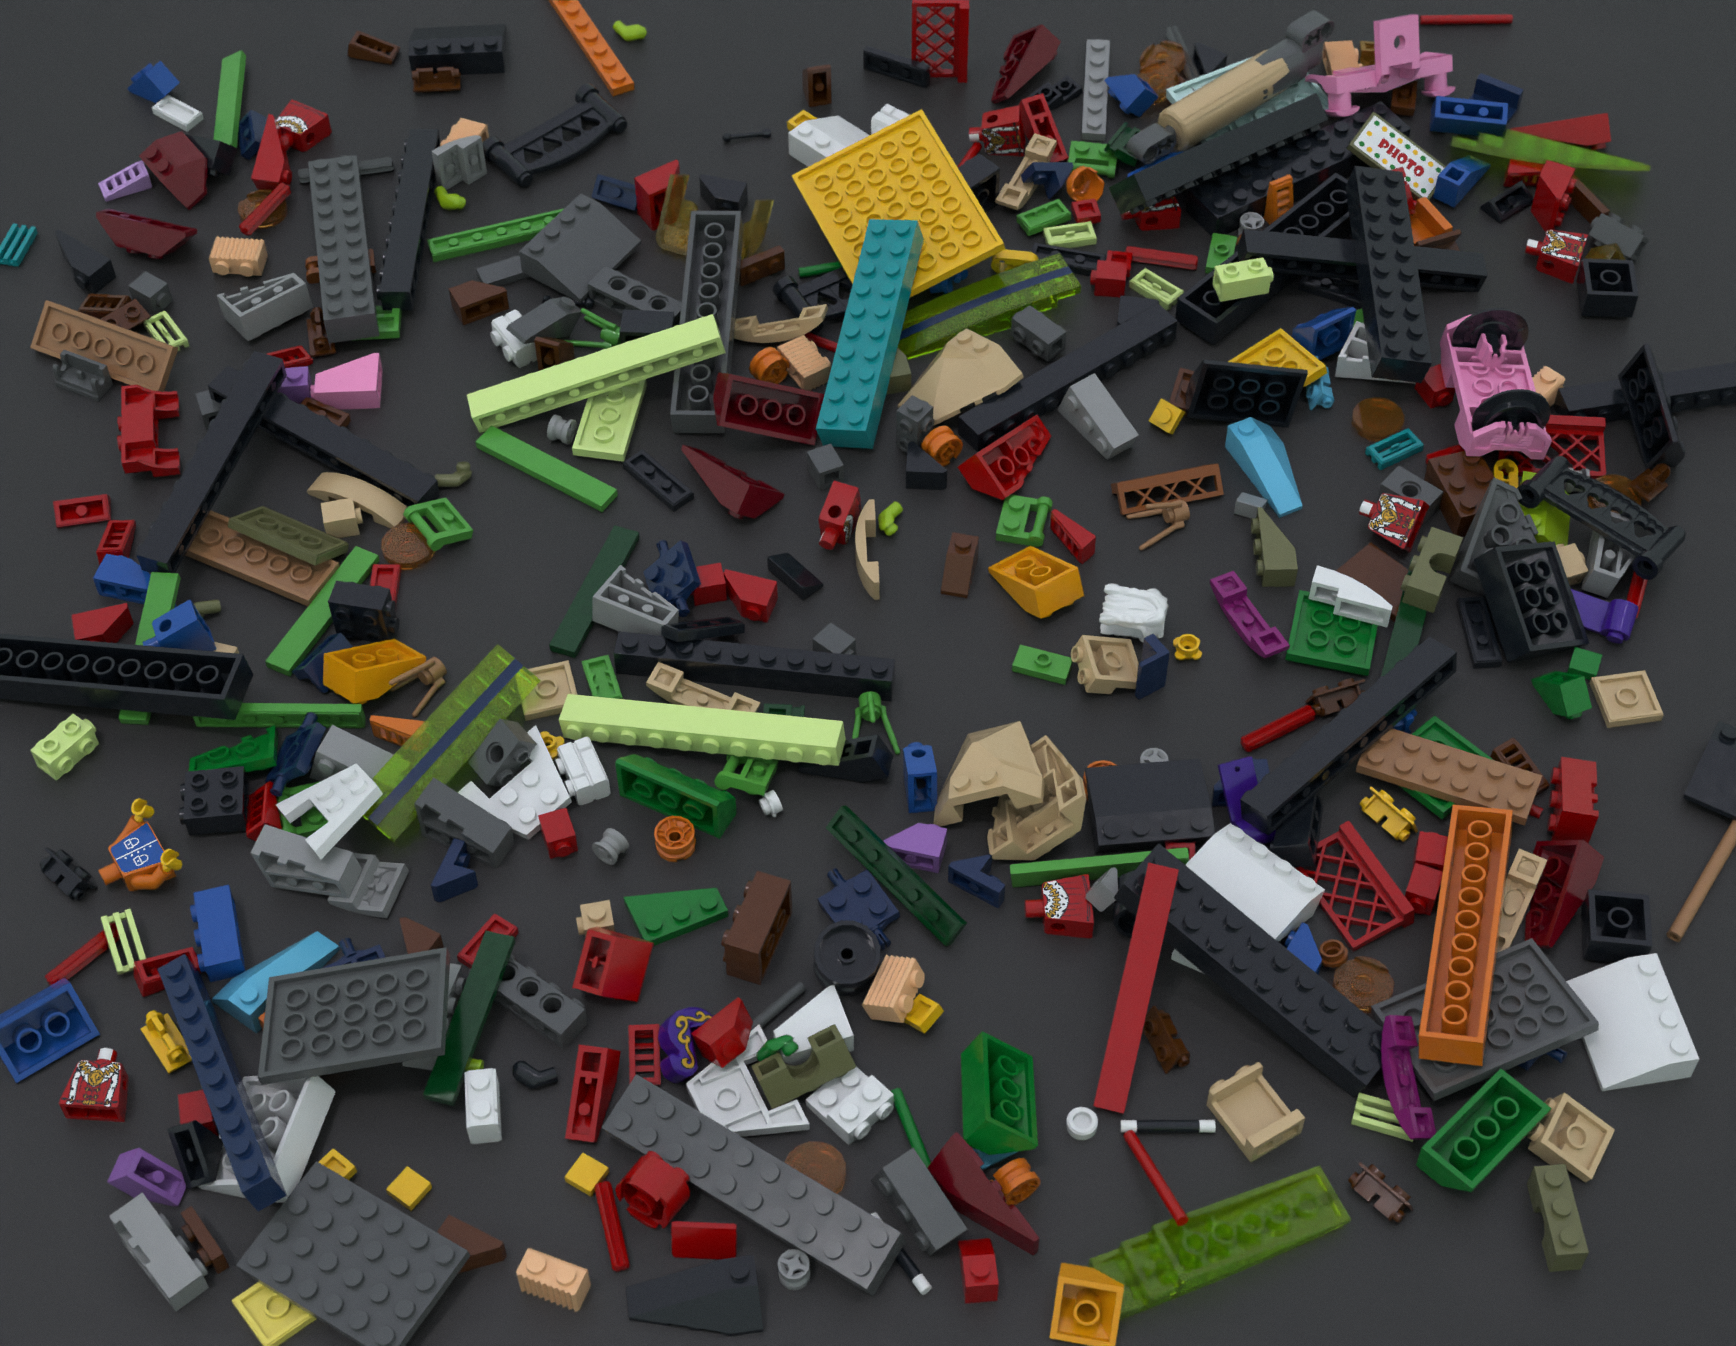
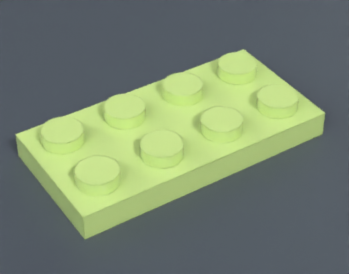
(609, 423)

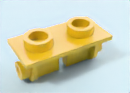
(1398, 821)
(166, 1040)

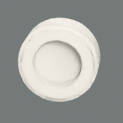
(1081, 1123)

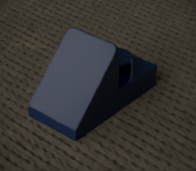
(1047, 173)
(453, 876)
(973, 878)

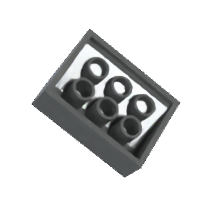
(577, 247)

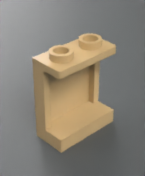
(1253, 1112)

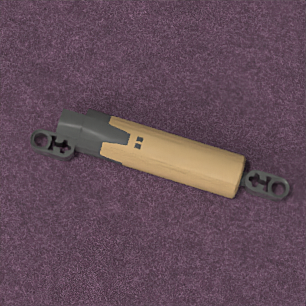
(1235, 91)

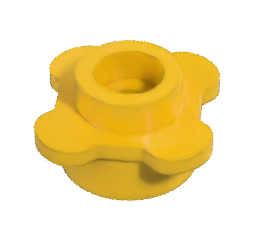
(1187, 641)
(554, 743)

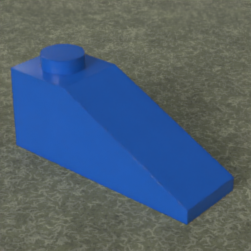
(122, 579)

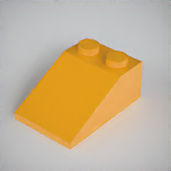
(1038, 581)
(365, 670)

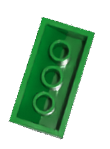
(675, 794)
(998, 1097)
(1481, 1133)

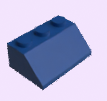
(43, 1029)

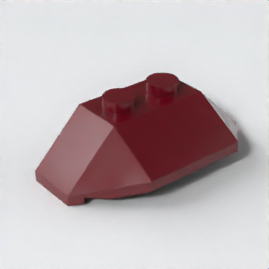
(178, 167)
(144, 234)

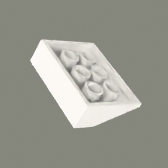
(821, 138)
(1257, 881)
(1639, 1024)
(290, 1122)

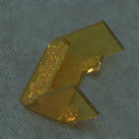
(676, 215)

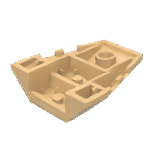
(964, 374)
(988, 766)
(1038, 828)

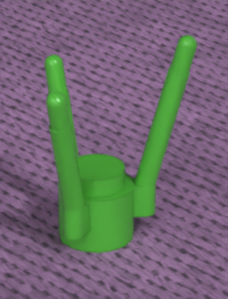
(610, 332)
(871, 709)

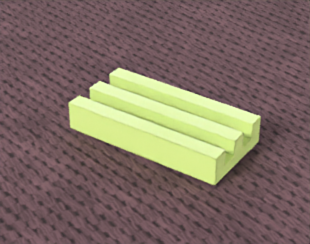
(1070, 235)
(1154, 290)
(182, 340)
(117, 919)
(1380, 1109)

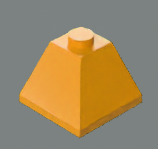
(1086, 1306)

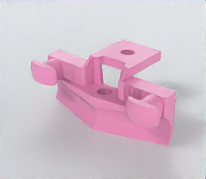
(1391, 68)

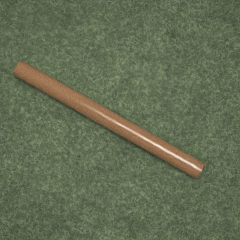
(1703, 884)

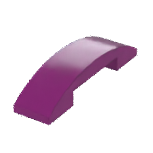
(1245, 618)
(1399, 1078)

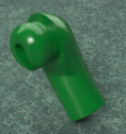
(772, 1046)

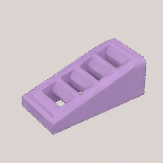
(130, 181)

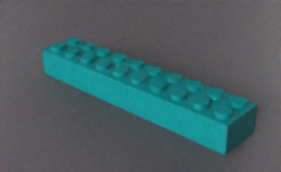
(870, 334)

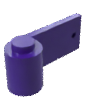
(1609, 619)
(1235, 783)

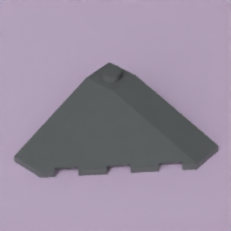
(1495, 524)

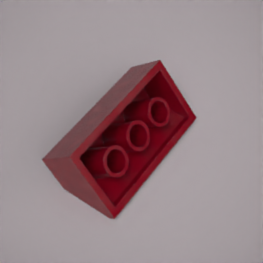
(766, 408)

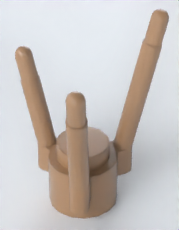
(1173, 512)
(428, 673)

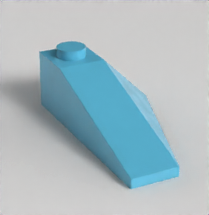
(1265, 463)
(247, 993)

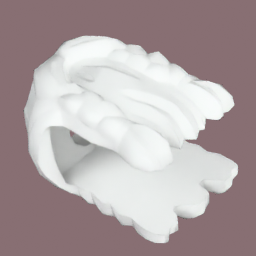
(1133, 612)

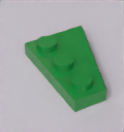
(251, 753)
(672, 914)

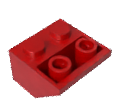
(651, 192)
(1553, 194)
(613, 964)

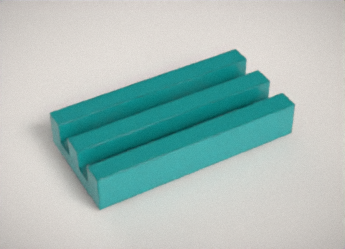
(11, 244)
(1398, 450)

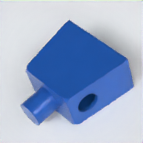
(182, 629)
(920, 764)

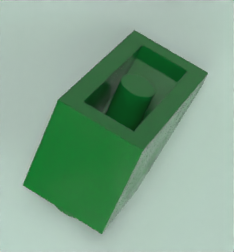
(1563, 693)

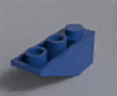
(1458, 179)

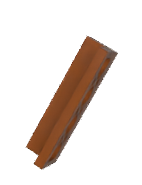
(1167, 478)

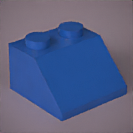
(1326, 332)

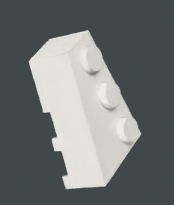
(1354, 357)

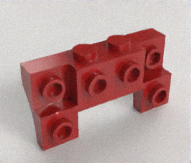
(140, 431)

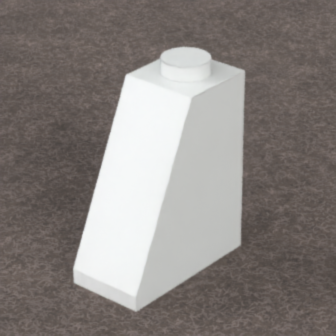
(813, 1017)

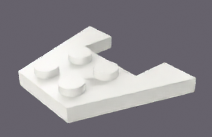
(529, 794)
(339, 799)
(734, 1101)

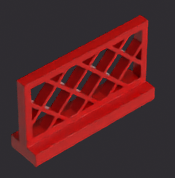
(960, 35)
(1576, 430)
(1376, 880)

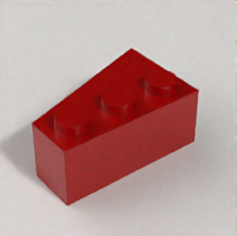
(1573, 800)

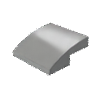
(459, 161)
(375, 887)

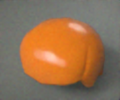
(1084, 184)

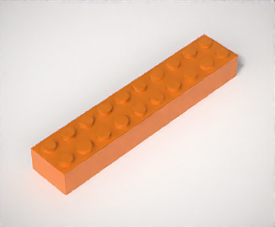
(1466, 936)

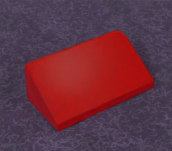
(82, 510)
(704, 1240)

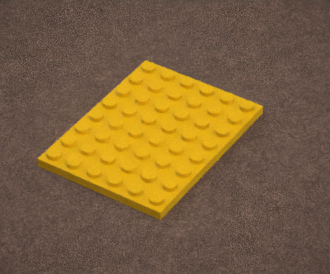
(900, 176)

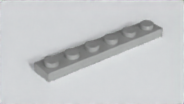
(1095, 90)

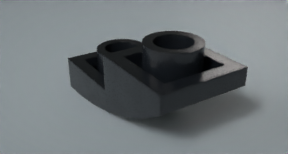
(1059, 93)

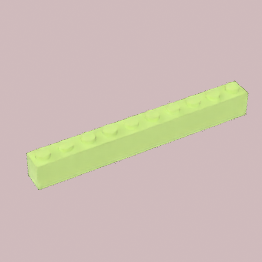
(596, 373)
(703, 729)

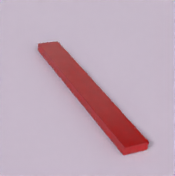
(1136, 988)

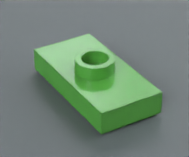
(1043, 217)
(1220, 249)
(1042, 664)
(601, 677)

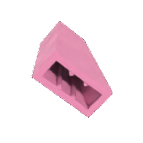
(350, 384)

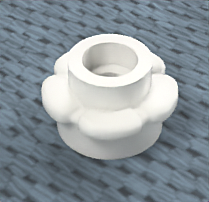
(770, 803)

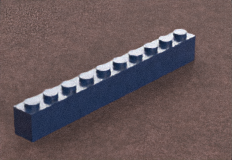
(222, 1084)

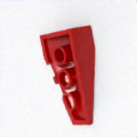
(1579, 131)
(1006, 462)

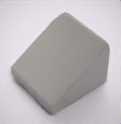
(1247, 505)
(1103, 890)

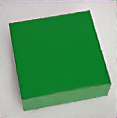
(1584, 663)

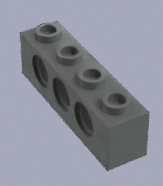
(618, 292)
(558, 1026)

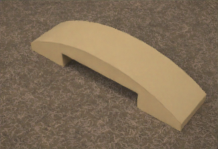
(1016, 192)
(750, 330)
(371, 499)
(867, 571)
(675, 689)
(1519, 890)

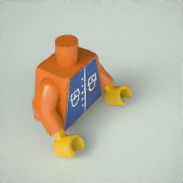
(139, 855)

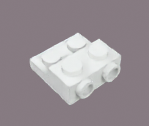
(851, 1104)

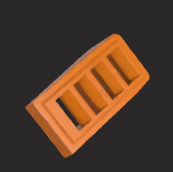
(1279, 202)
(394, 729)

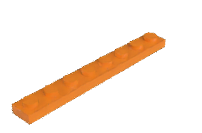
(593, 46)

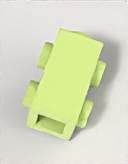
(1242, 279)
(65, 746)

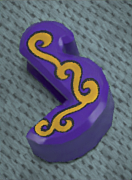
(678, 1044)

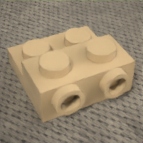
(1105, 663)
(1571, 1137)

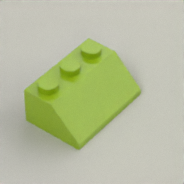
(1549, 521)

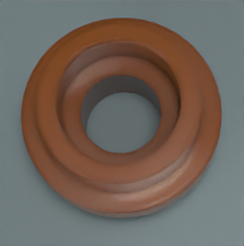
(1333, 953)

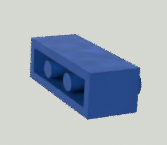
(1468, 116)
(217, 933)

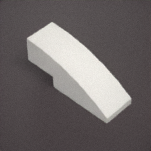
(1349, 597)

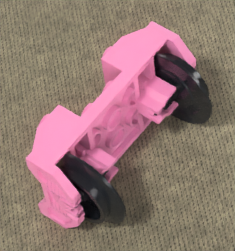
(1494, 385)

